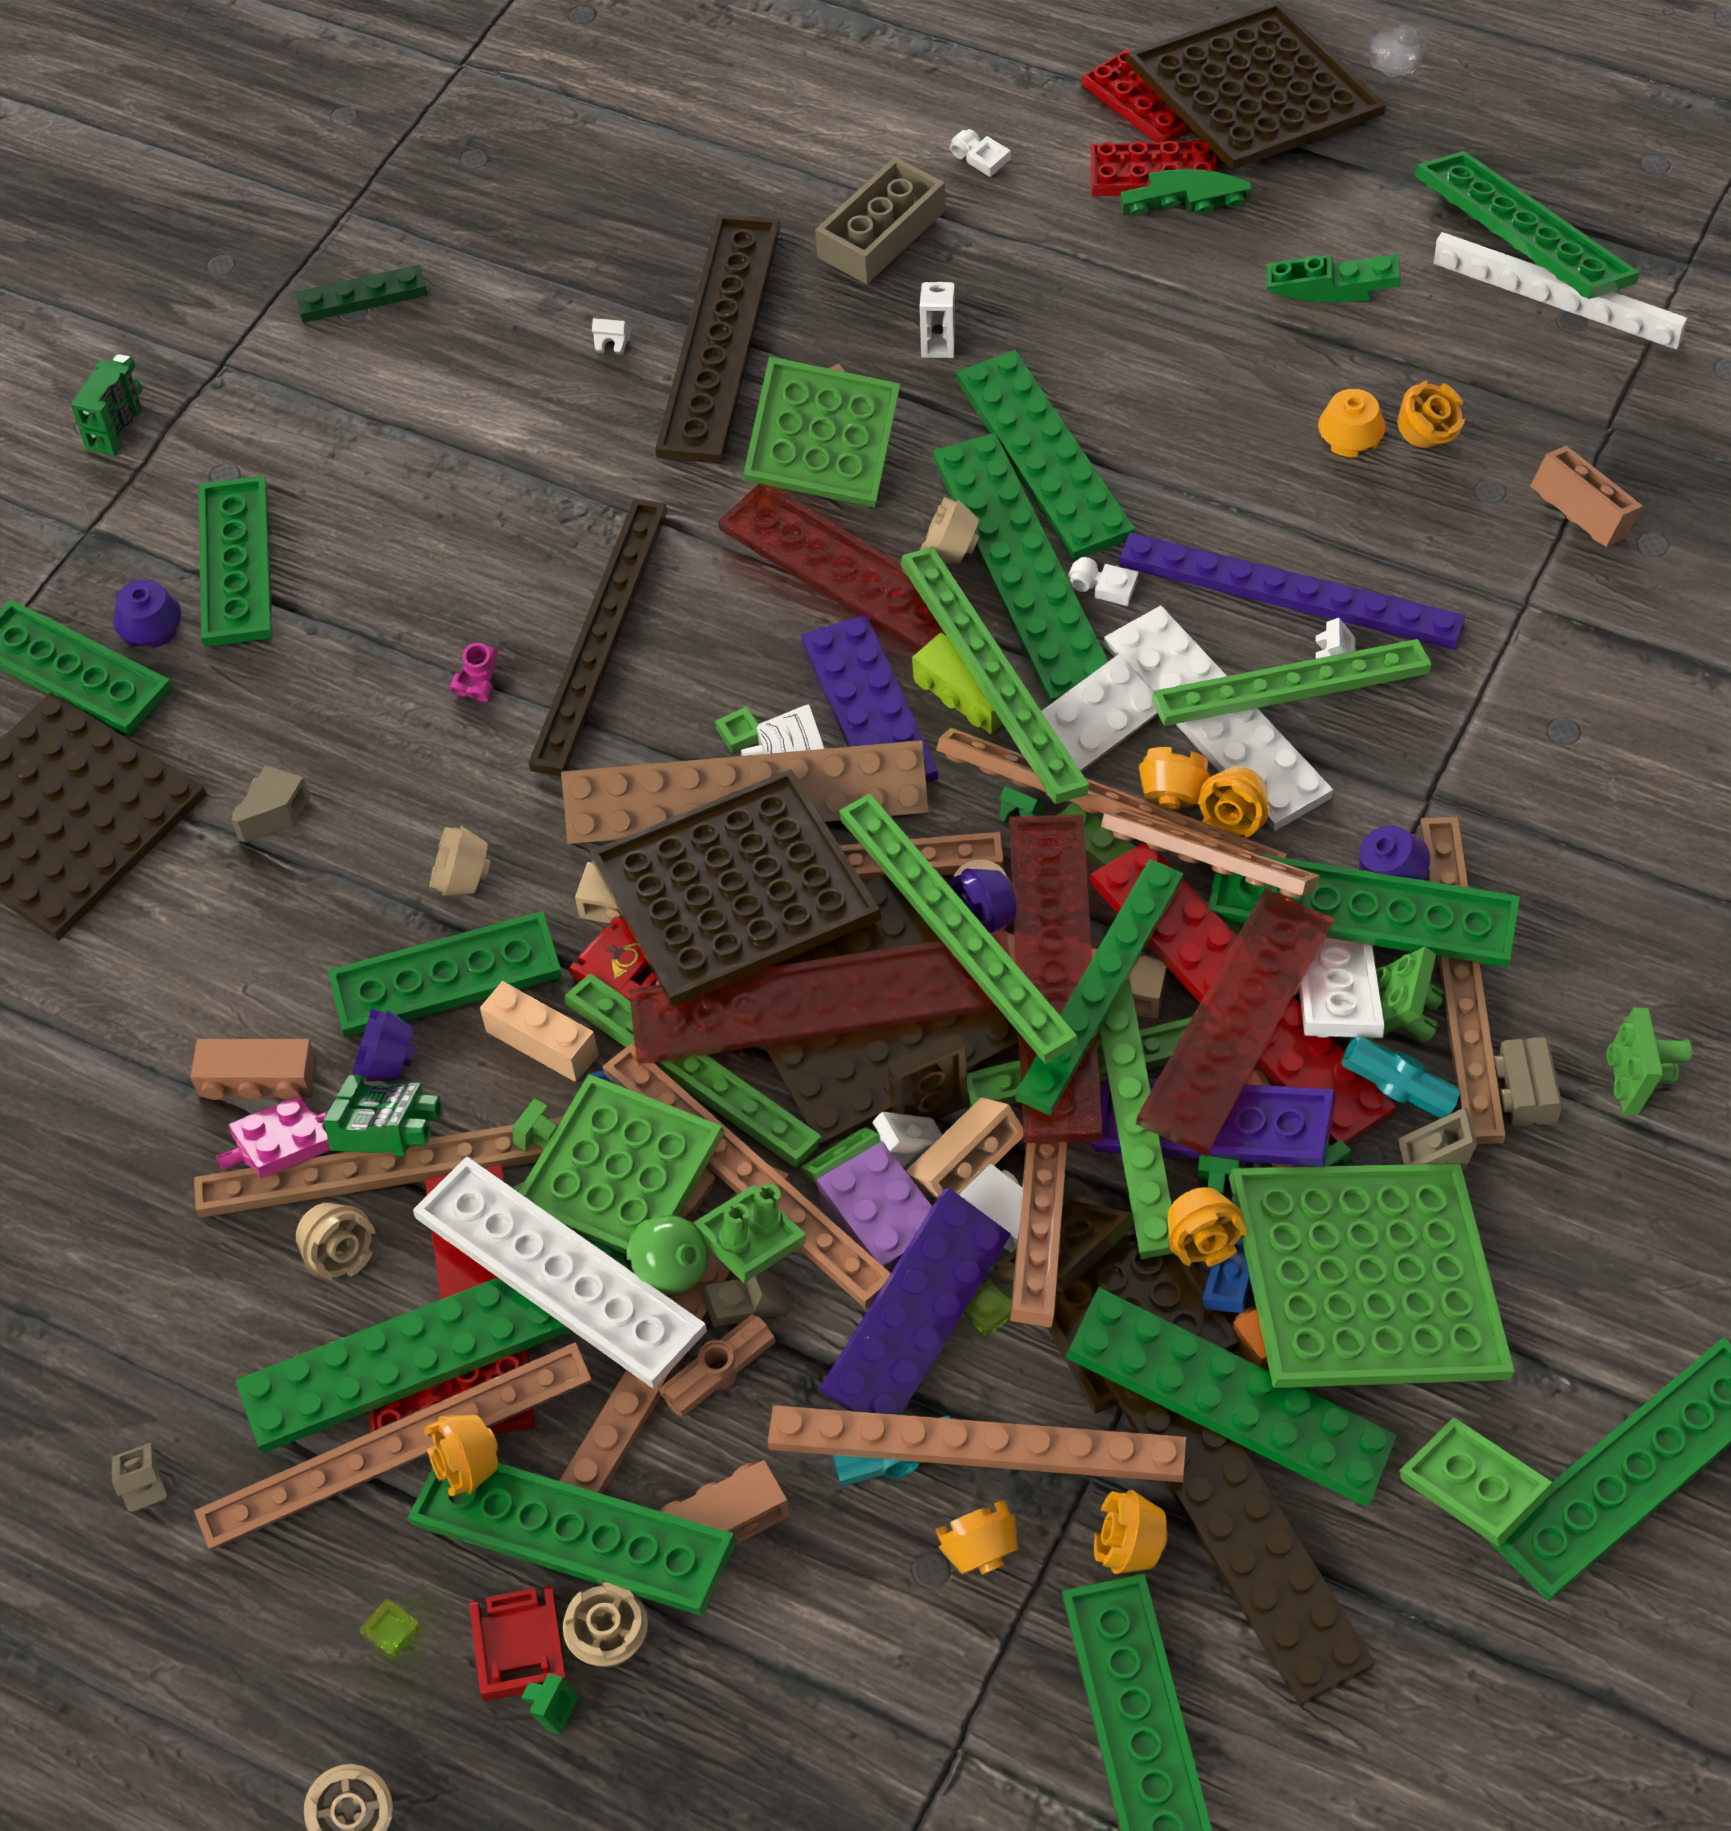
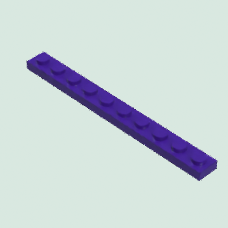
(1292, 590)

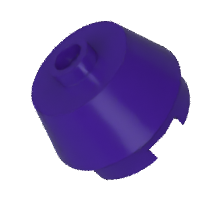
(146, 614)
(1395, 853)
(986, 896)
(384, 1047)

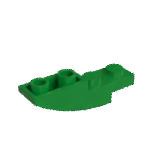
(1197, 188)
(1324, 281)

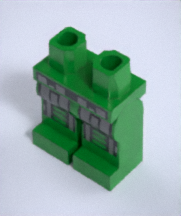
(107, 404)
(380, 1117)

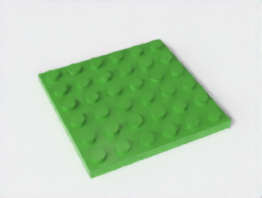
(1369, 1275)

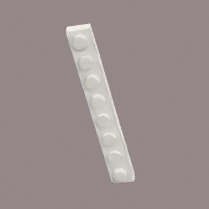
(1543, 286)

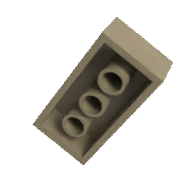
(880, 220)

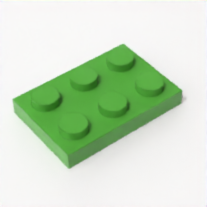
(1476, 1481)

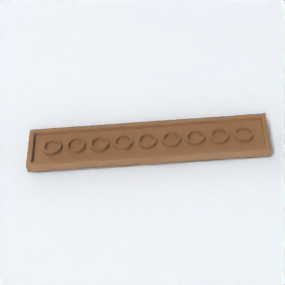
(627, 799)

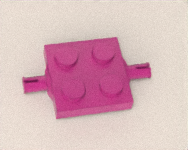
(277, 1138)

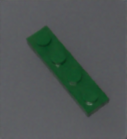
(361, 293)

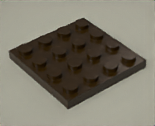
(1149, 1283)

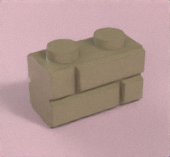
(1528, 1082)

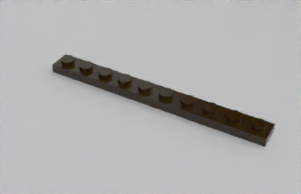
(598, 638)

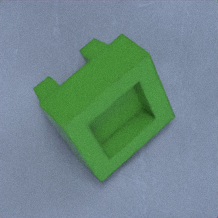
(533, 1126)

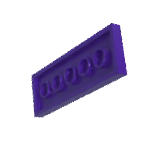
(862, 687)
(1264, 1127)
(916, 1308)

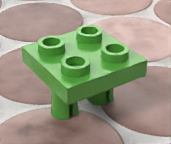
(1406, 990)
(1643, 1061)
(750, 1231)

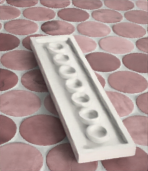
(1170, 658)
(560, 1272)

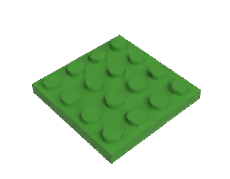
(821, 432)
(619, 1162)

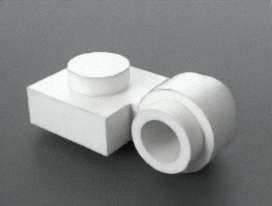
(984, 155)
(1111, 585)

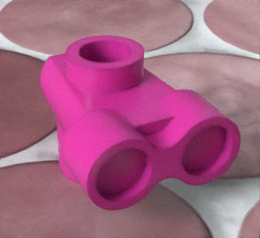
(476, 673)

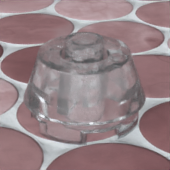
(1397, 49)

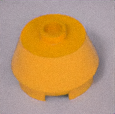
(1430, 415)
(1352, 422)
(1173, 778)
(1234, 801)
(1204, 1227)
(462, 1451)
(1131, 1533)
(980, 1539)

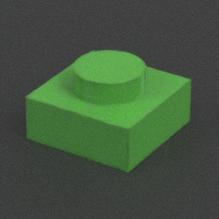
(738, 730)

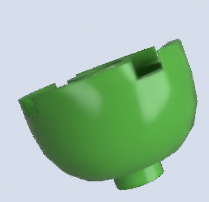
(668, 1254)

